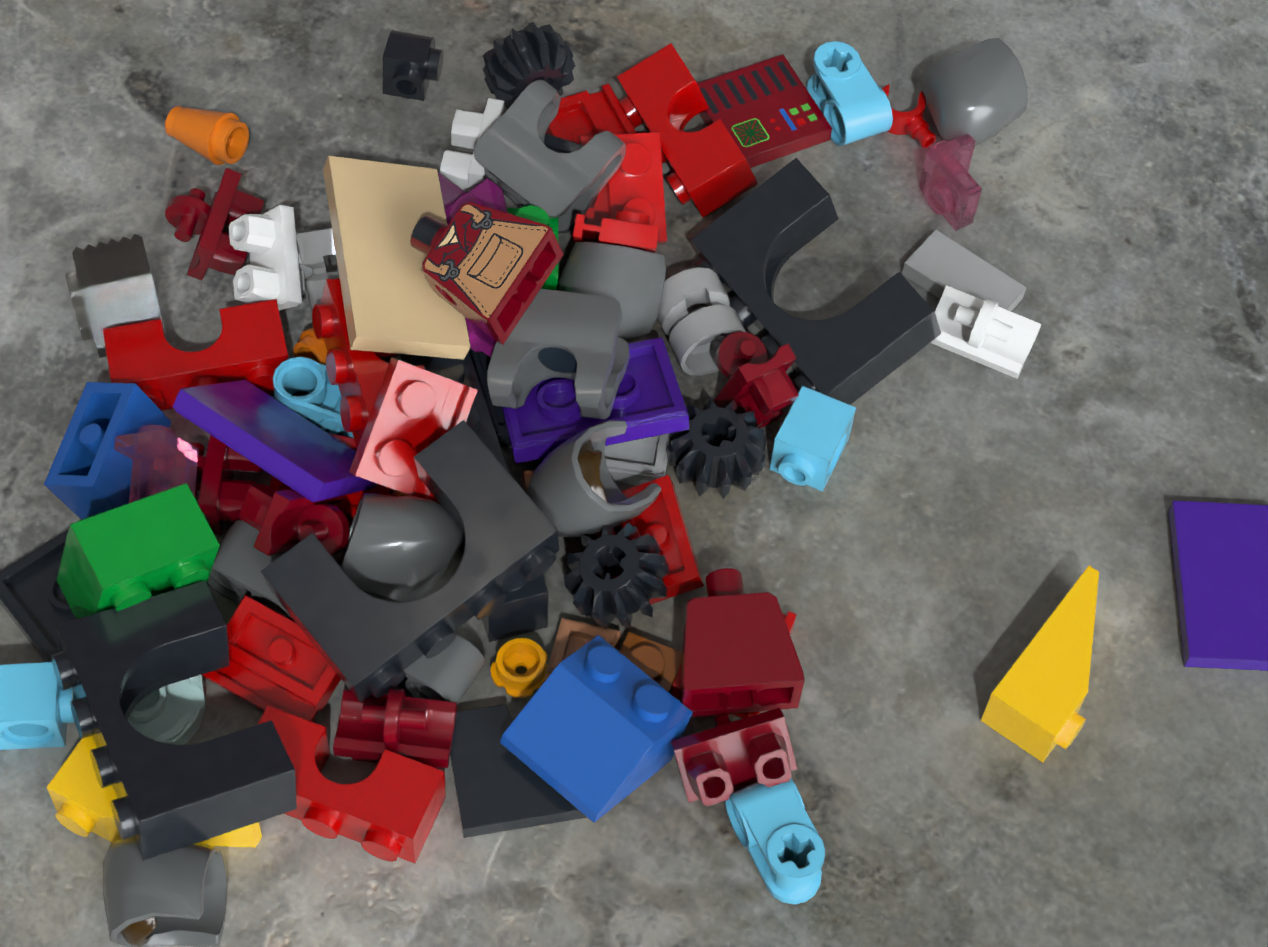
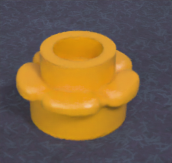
(520, 653)

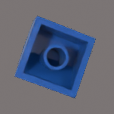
(597, 728)

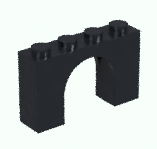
(833, 355)
(377, 639)
(166, 790)

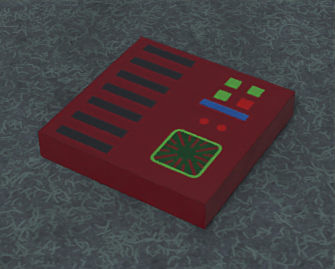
(765, 110)

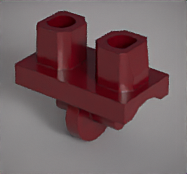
(194, 216)
(754, 381)
(219, 494)
(289, 517)
(395, 723)
(734, 756)

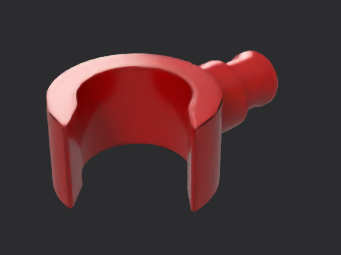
(912, 122)

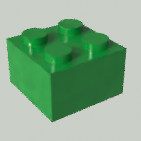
(136, 552)

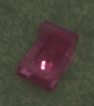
(947, 181)
(158, 460)

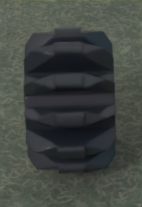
(525, 58)
(718, 448)
(603, 558)

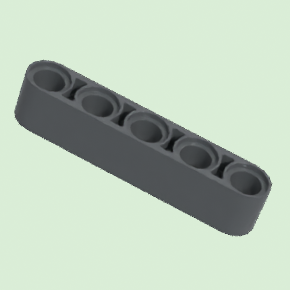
(238, 574)

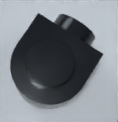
(410, 65)

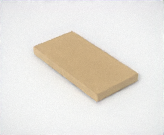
(380, 273)

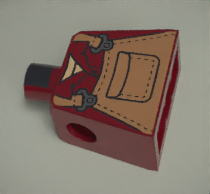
(487, 264)

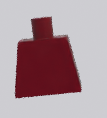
(737, 651)

